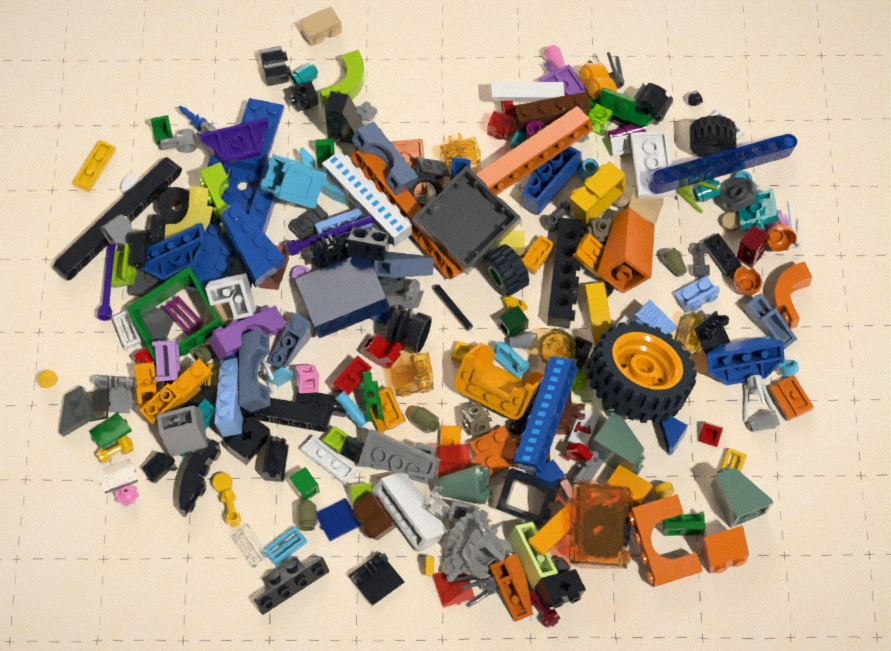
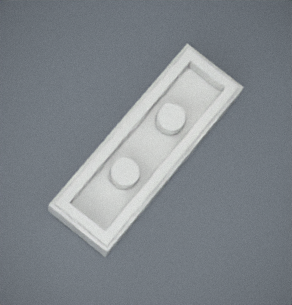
(329, 460)

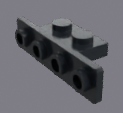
(288, 581)

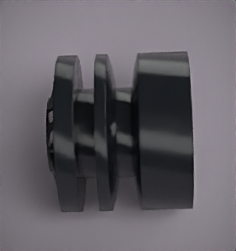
(412, 331)

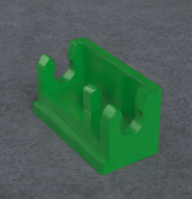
(685, 525)

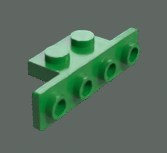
(622, 107)

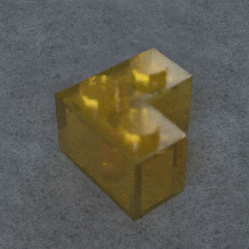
(413, 377)

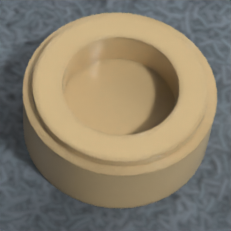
(731, 222)

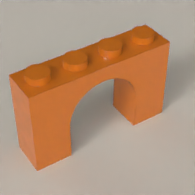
(659, 568)

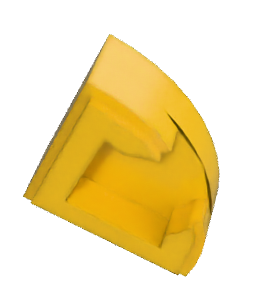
(511, 302)

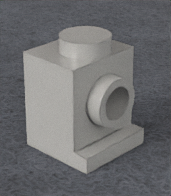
(455, 510)

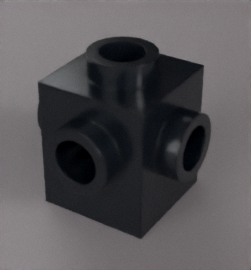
(304, 96)

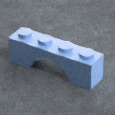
(228, 414)

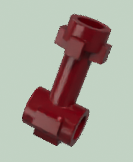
(549, 618)

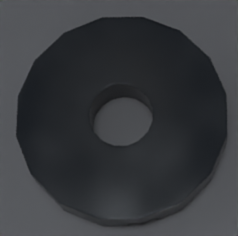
(169, 196)

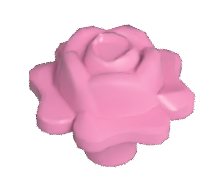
(127, 495)

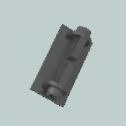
(431, 167)

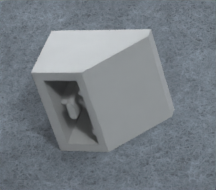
(183, 430)

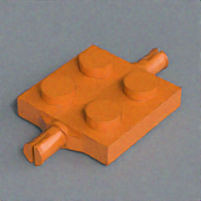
(495, 450)

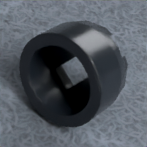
(695, 98)

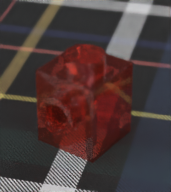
(501, 126)

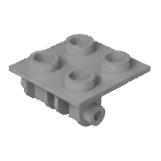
(407, 297)
(120, 391)

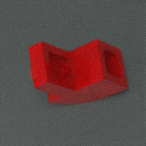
(380, 351)

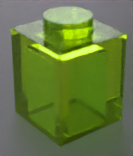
(600, 119)

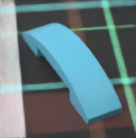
(327, 189)

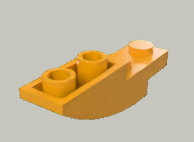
(178, 393)

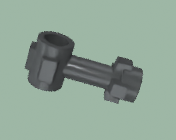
(552, 220)
(701, 269)

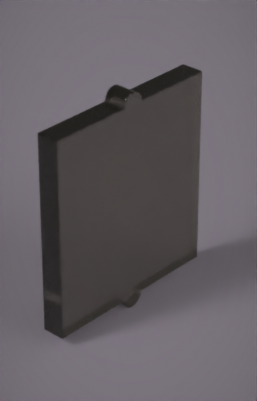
(100, 403)

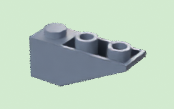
(404, 265)
(292, 341)

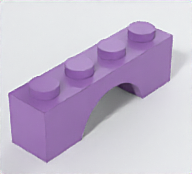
(228, 340)

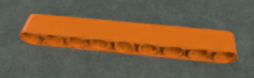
(377, 171)

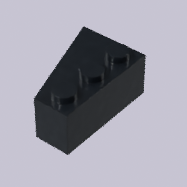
(341, 117)

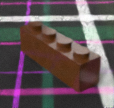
(550, 109)

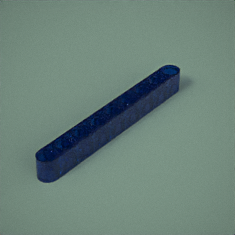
(722, 163)

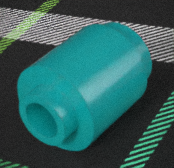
(305, 74)
(704, 193)

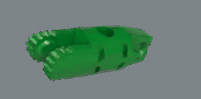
(368, 388)

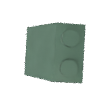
(619, 445)
(739, 496)

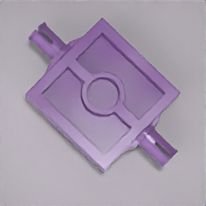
(567, 75)

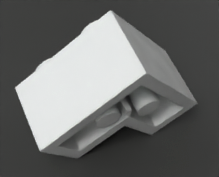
(235, 291)

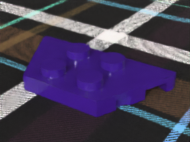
(237, 141)

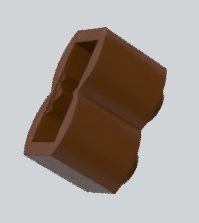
(374, 516)

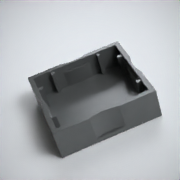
(466, 220)

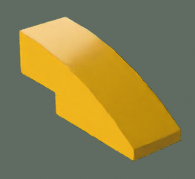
(597, 309)

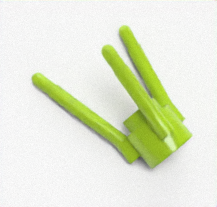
(684, 191)

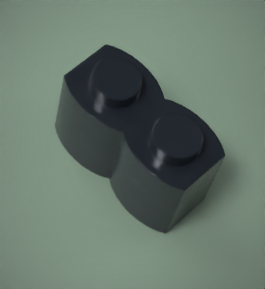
(274, 65)

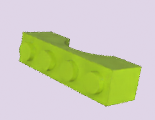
(217, 182)

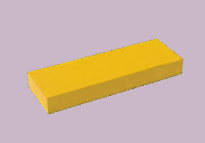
(94, 166)

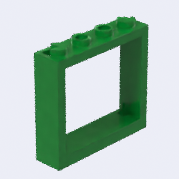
(163, 293)

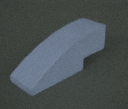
(769, 320)

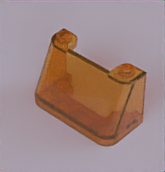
(598, 526)

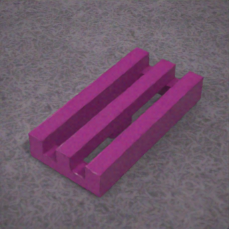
(172, 304)

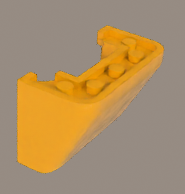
(495, 386)

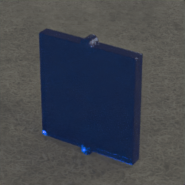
(337, 519)

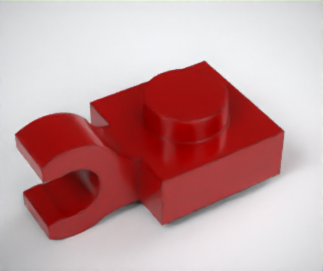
(578, 452)

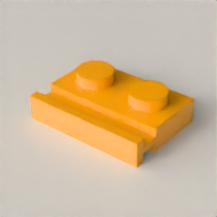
(590, 253)
(392, 412)

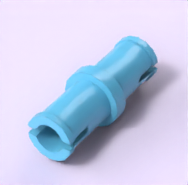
(351, 409)

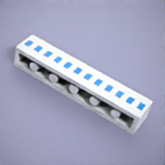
(367, 198)

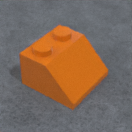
(725, 550)

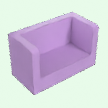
(167, 360)

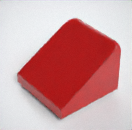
(711, 434)

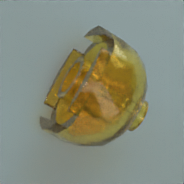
(557, 344)

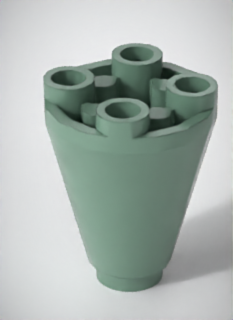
(467, 485)

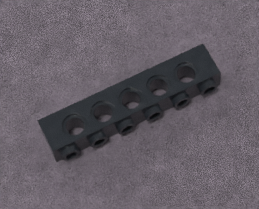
(557, 315)

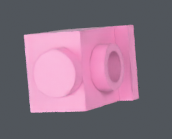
(307, 378)

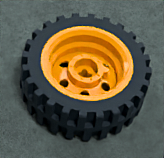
(641, 372)

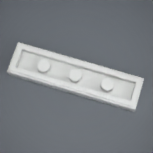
(525, 91)

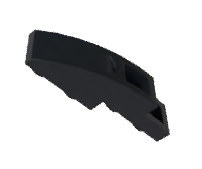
(193, 479)

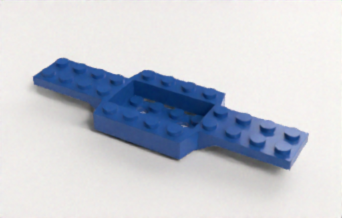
(257, 203)

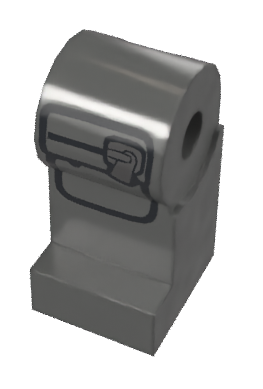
(305, 226)

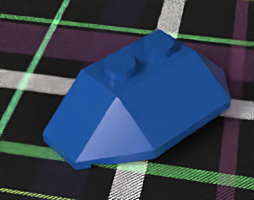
(176, 253)
(741, 359)

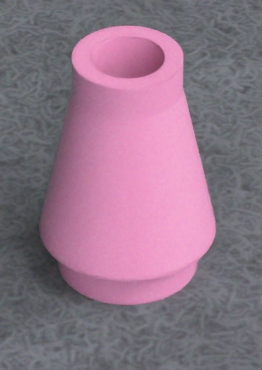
(554, 55)

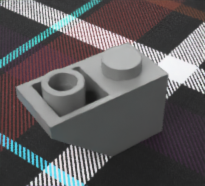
(117, 230)

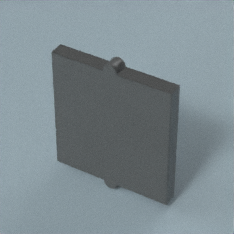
(158, 323)

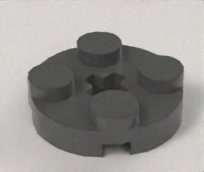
(736, 202)

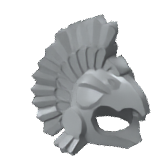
(474, 546)

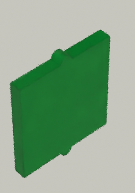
(110, 430)

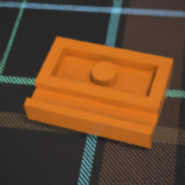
(791, 397)

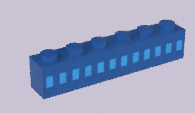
(545, 414)

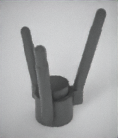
(616, 76)
(488, 584)

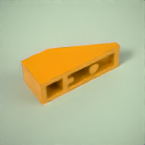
(553, 532)

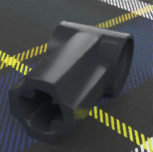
(139, 245)

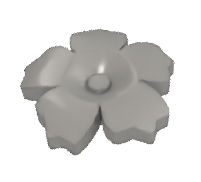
(366, 111)

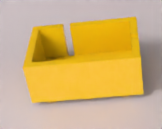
(597, 193)

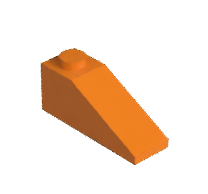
(513, 585)

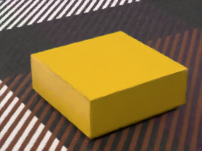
(460, 350)

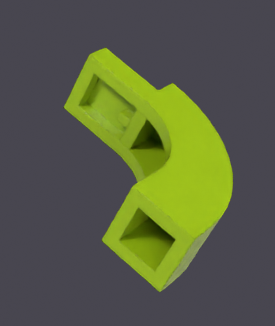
(354, 80)

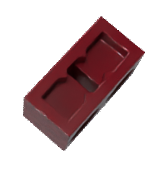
(752, 246)

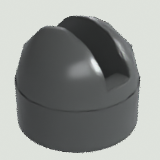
(562, 565)

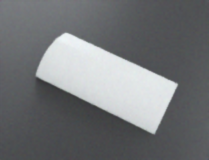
(404, 505)

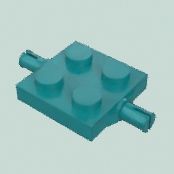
(761, 212)

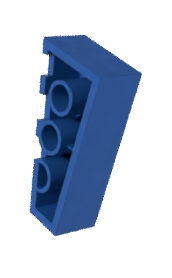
(550, 179)
(252, 245)

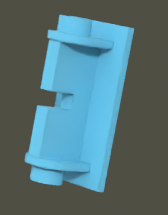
(510, 359)

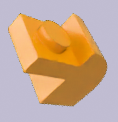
(146, 385)

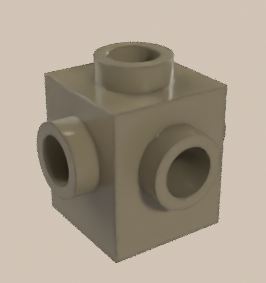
(599, 229)
(476, 419)

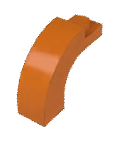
(791, 280)

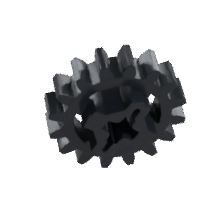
(328, 251)

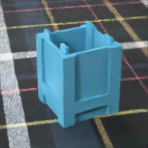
(293, 181)

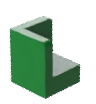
(161, 128)
(324, 150)
(305, 484)

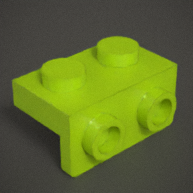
(122, 272)

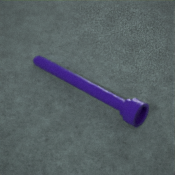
(295, 246)
(105, 312)

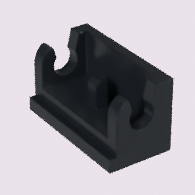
(275, 459)

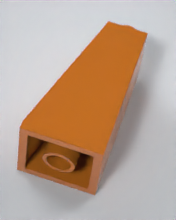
(628, 251)

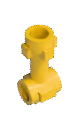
(124, 444)
(233, 517)

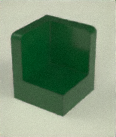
(513, 322)

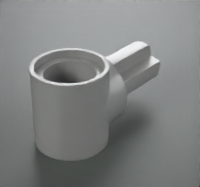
(184, 141)

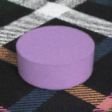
(299, 271)

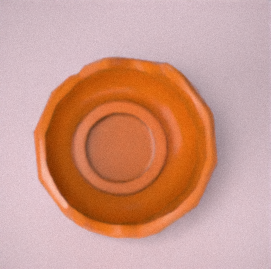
(781, 237)
(747, 281)

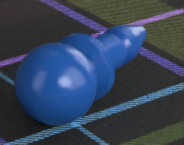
(196, 120)

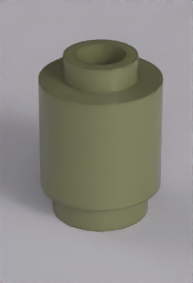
(425, 419)
(307, 515)

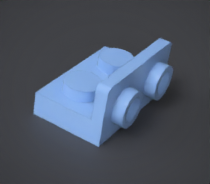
(697, 294)

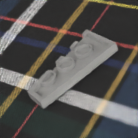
(389, 454)

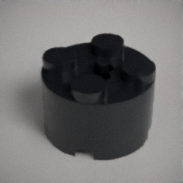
(653, 101)

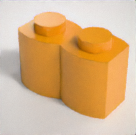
(596, 78)

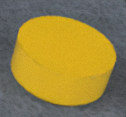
(47, 379)
(222, 482)
(664, 490)
(429, 566)

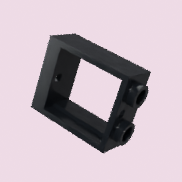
(512, 476)

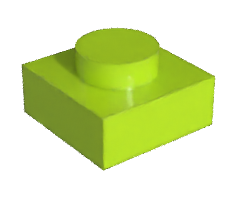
(335, 439)
(360, 491)

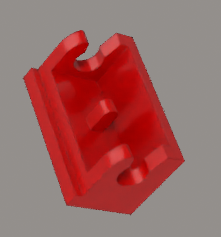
(351, 376)

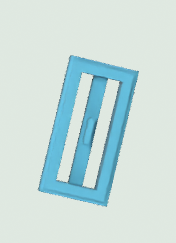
(276, 561)

